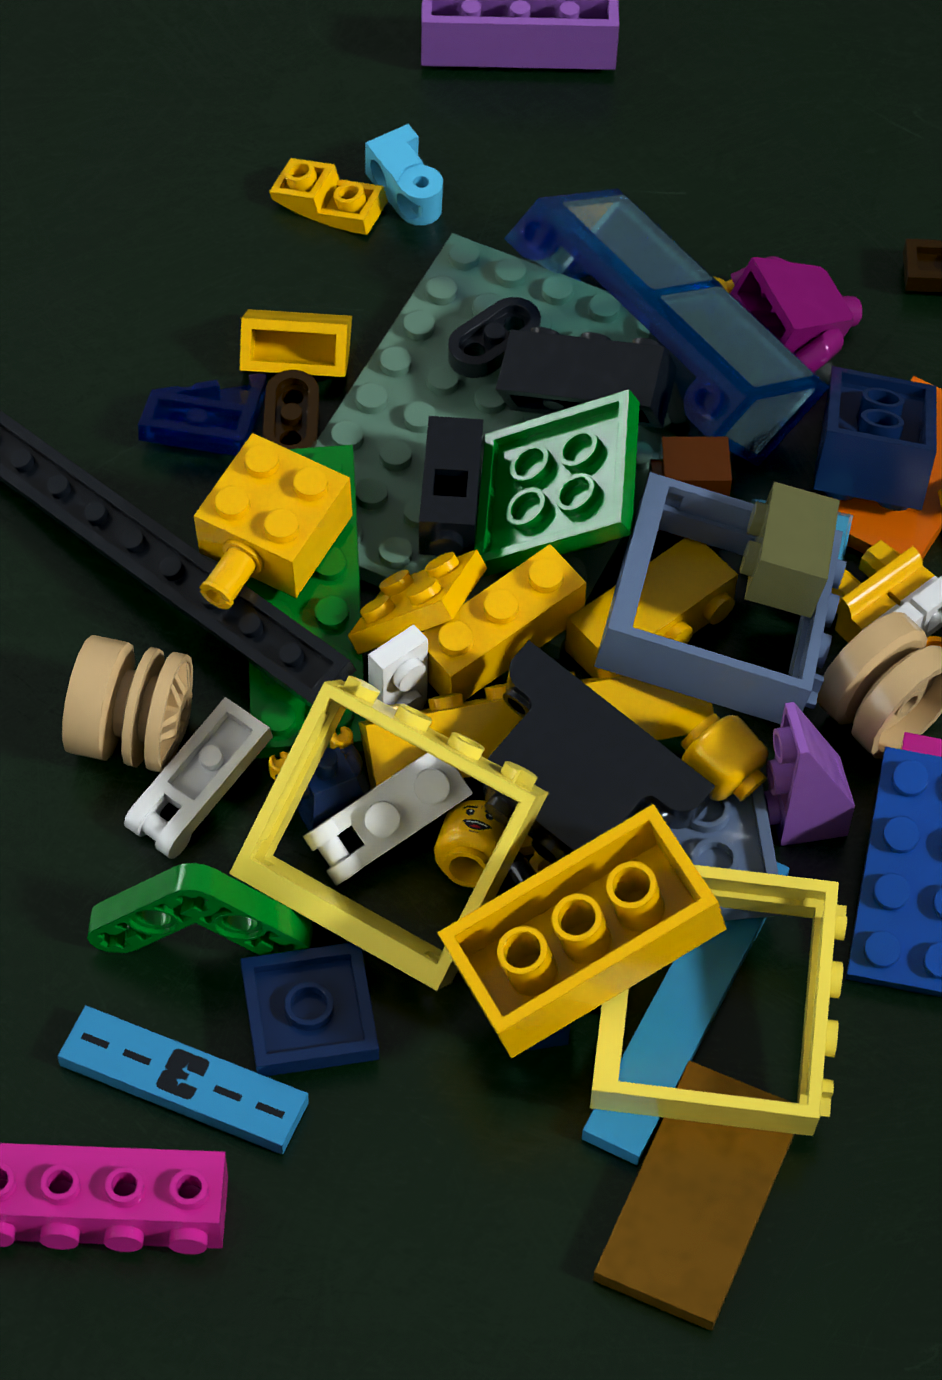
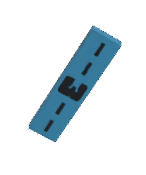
(183, 1079)

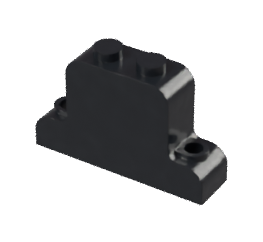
(588, 760)

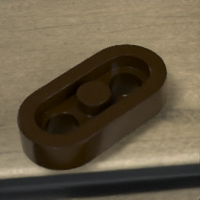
(288, 421)

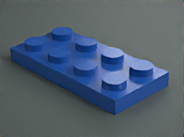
(901, 886)

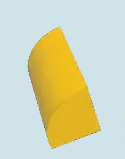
(295, 342)

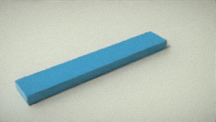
(674, 1031)

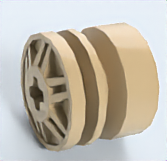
(116, 702)

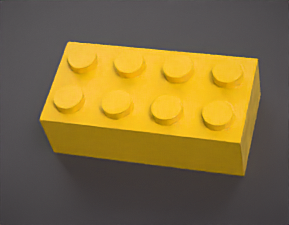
(583, 930)

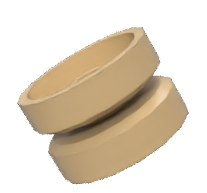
(885, 684)

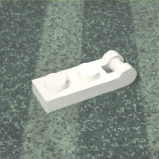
(198, 777)
(388, 814)

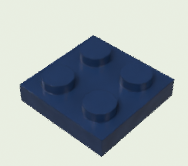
(309, 1009)

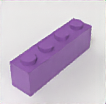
(520, 33)

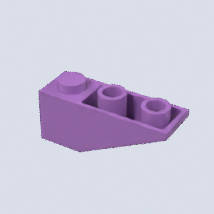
(806, 783)

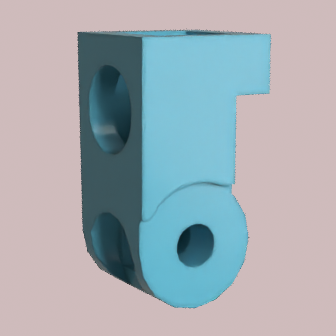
(408, 183)

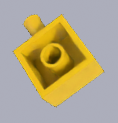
(269, 520)

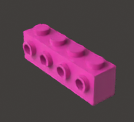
(112, 1197)

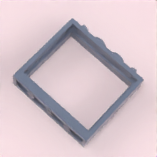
(693, 670)

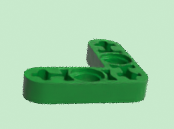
(200, 896)

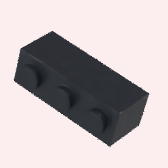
(558, 371)

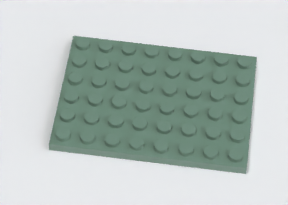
(412, 380)

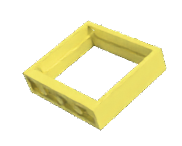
(761, 894)
(330, 908)

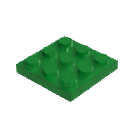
(558, 482)

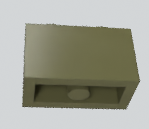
(790, 550)

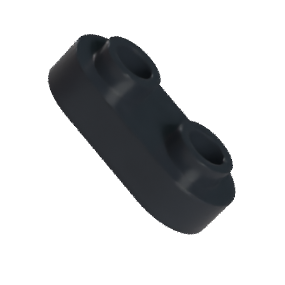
(481, 342)

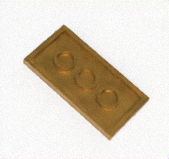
(693, 1208)

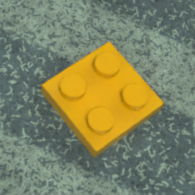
(417, 599)

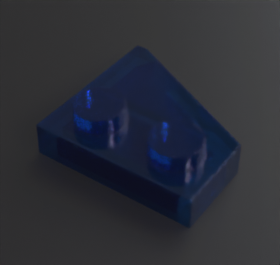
(203, 415)

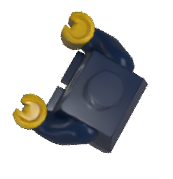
(333, 782)

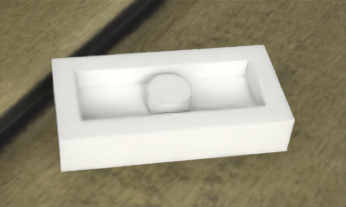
(401, 669)

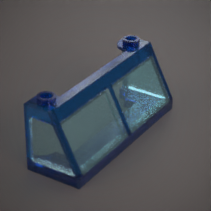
(745, 375)

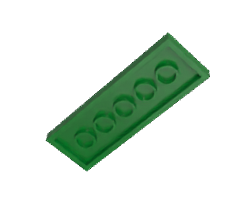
(326, 607)

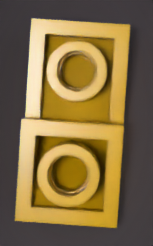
(319, 195)

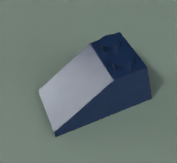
(877, 439)

